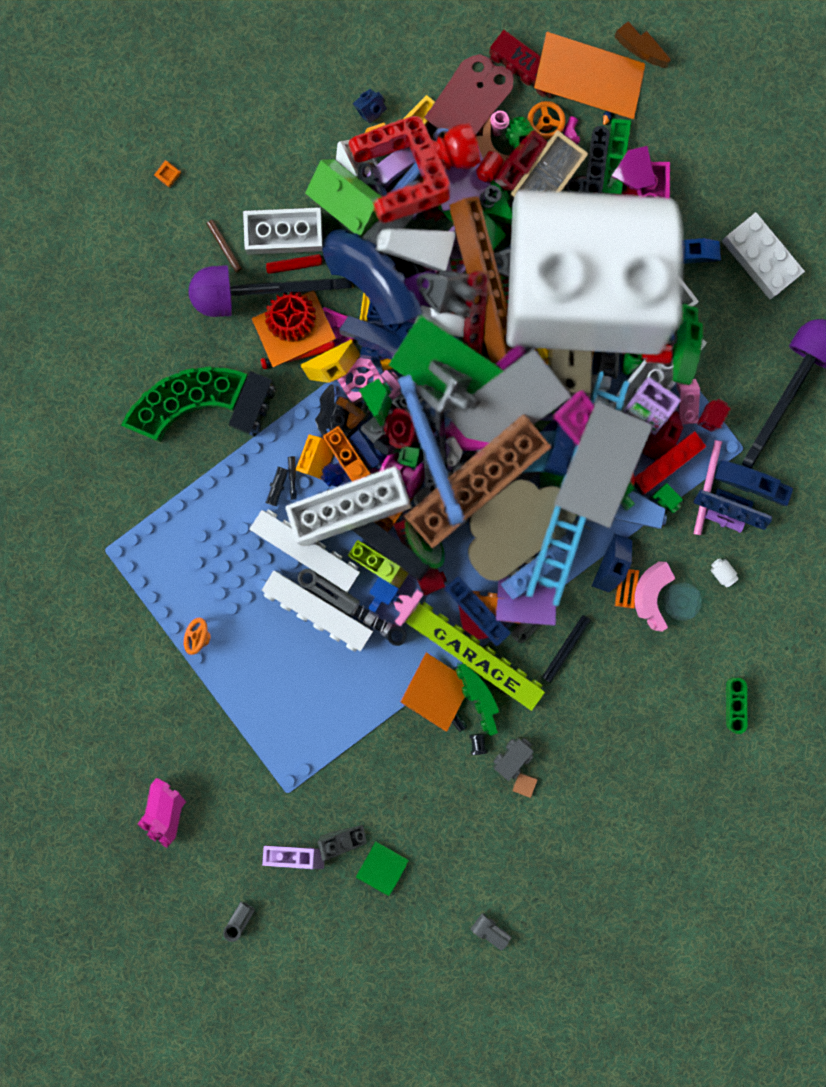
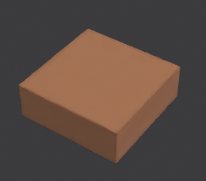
(524, 785)

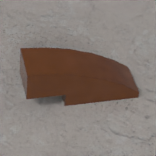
(642, 45)

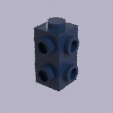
(365, 449)

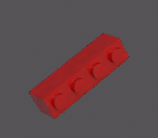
(668, 463)

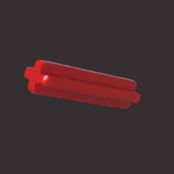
(293, 264)

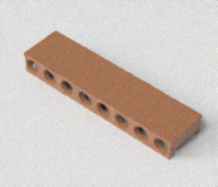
(480, 479)

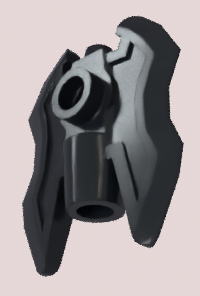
(333, 415)

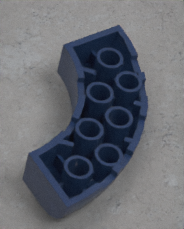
(373, 273)

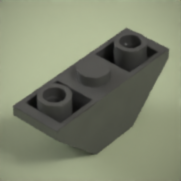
(341, 841)

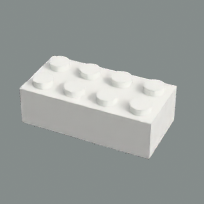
(283, 231)
(763, 256)

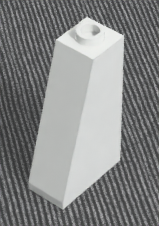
(420, 247)

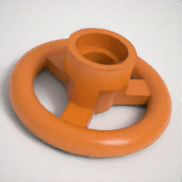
(552, 122)
(199, 637)

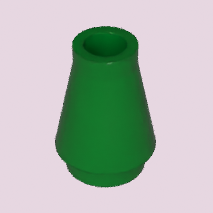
(631, 362)

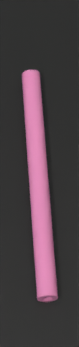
(708, 485)

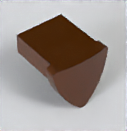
(355, 414)

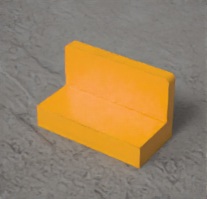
(314, 456)

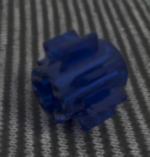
(333, 474)

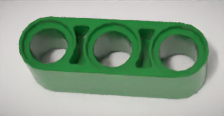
(741, 713)

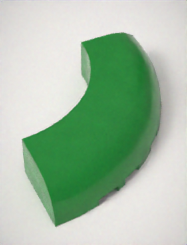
(182, 394)

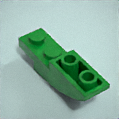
(688, 348)
(476, 690)

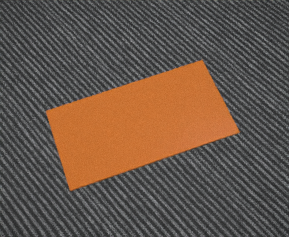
(589, 75)

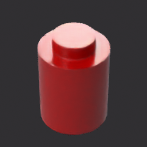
(489, 166)
(664, 357)

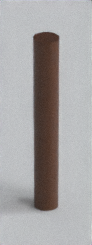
(224, 246)

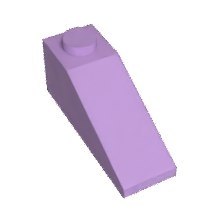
(292, 857)

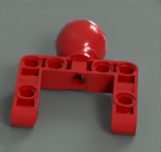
(455, 150)

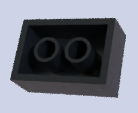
(253, 404)

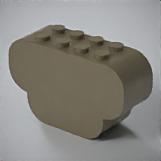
(513, 528)

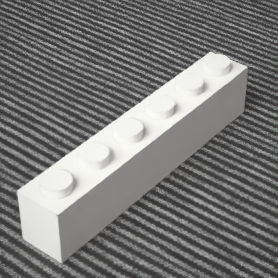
(312, 555)
(316, 610)

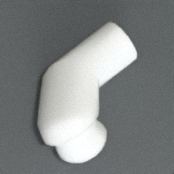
(455, 451)

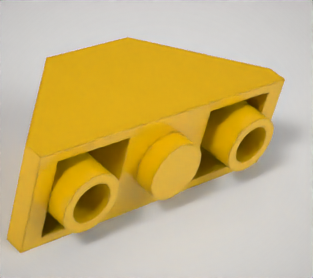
(332, 363)

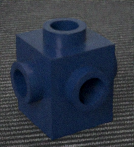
(370, 105)

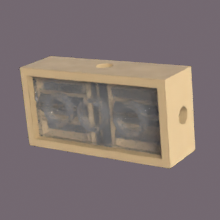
(553, 166)

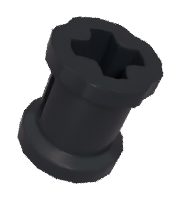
(488, 194)
(478, 744)

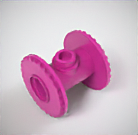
(412, 478)

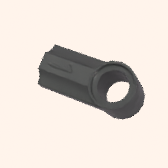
(239, 921)
(487, 930)

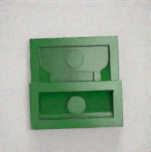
(382, 868)

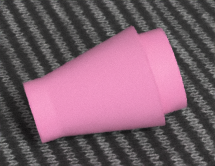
(499, 122)

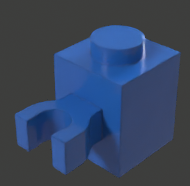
(383, 592)

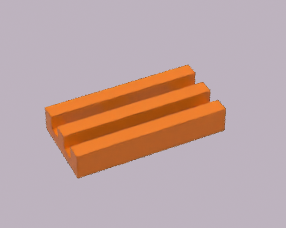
(626, 591)

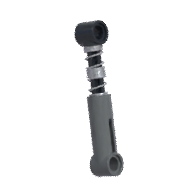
(350, 605)

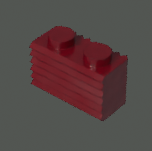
(713, 415)

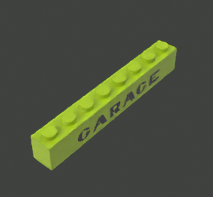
(475, 656)

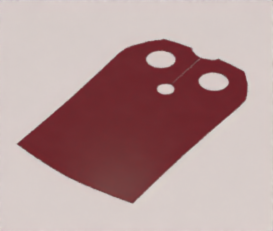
(465, 102)

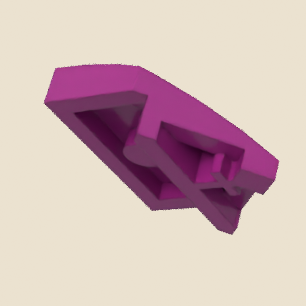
(635, 169)

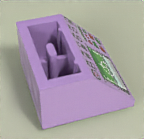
(652, 404)

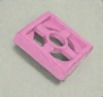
(356, 397)
(407, 606)

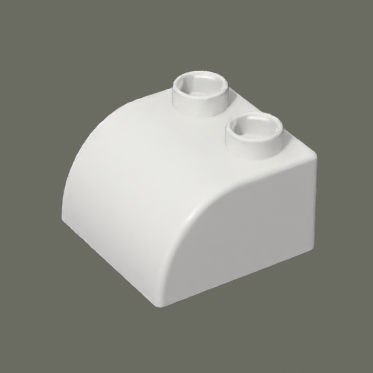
(594, 272)

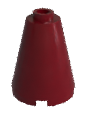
(401, 429)

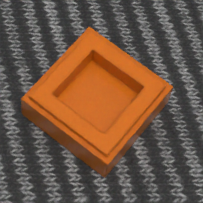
(167, 174)

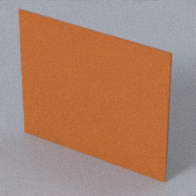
(283, 351)

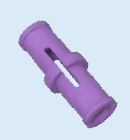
(725, 521)

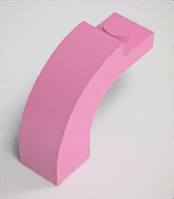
(647, 592)

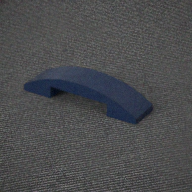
(477, 610)

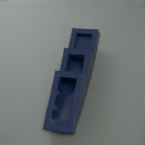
(371, 336)

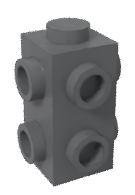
(514, 757)

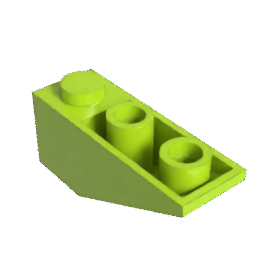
(378, 564)

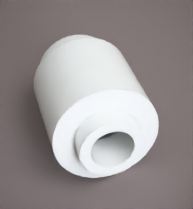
(724, 572)

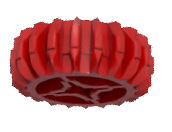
(298, 321)

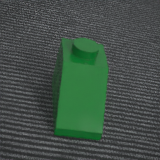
(377, 399)

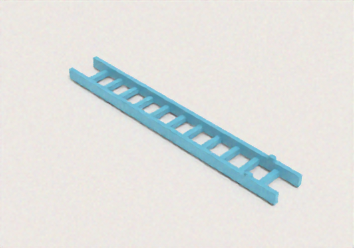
(547, 540)

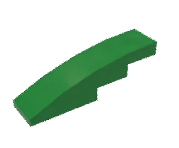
(616, 150)

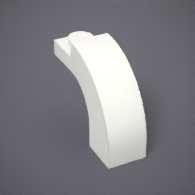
(448, 322)

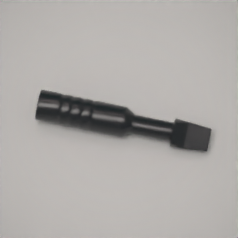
(292, 477)

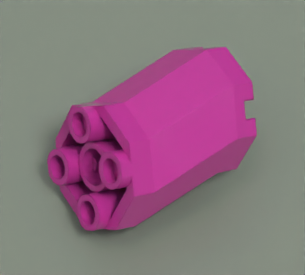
(162, 813)

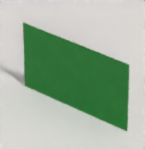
(429, 343)

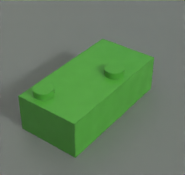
(344, 196)

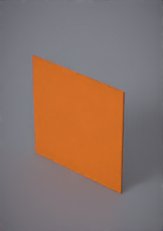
(434, 692)

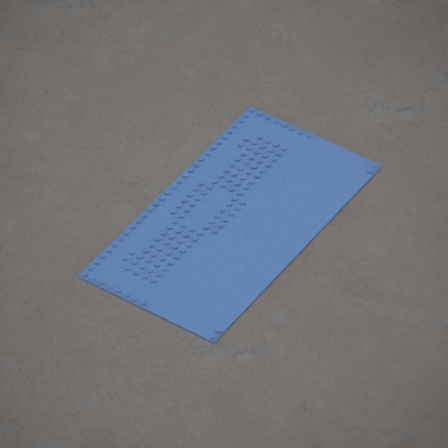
(273, 674)

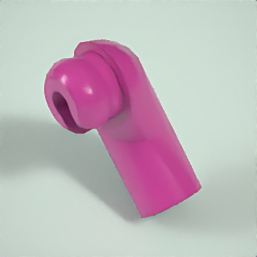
(569, 130)

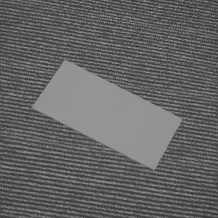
(521, 389)
(603, 464)

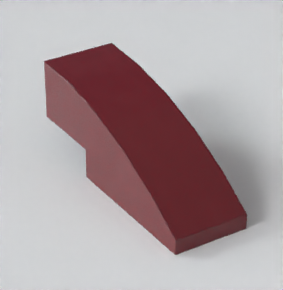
(520, 161)

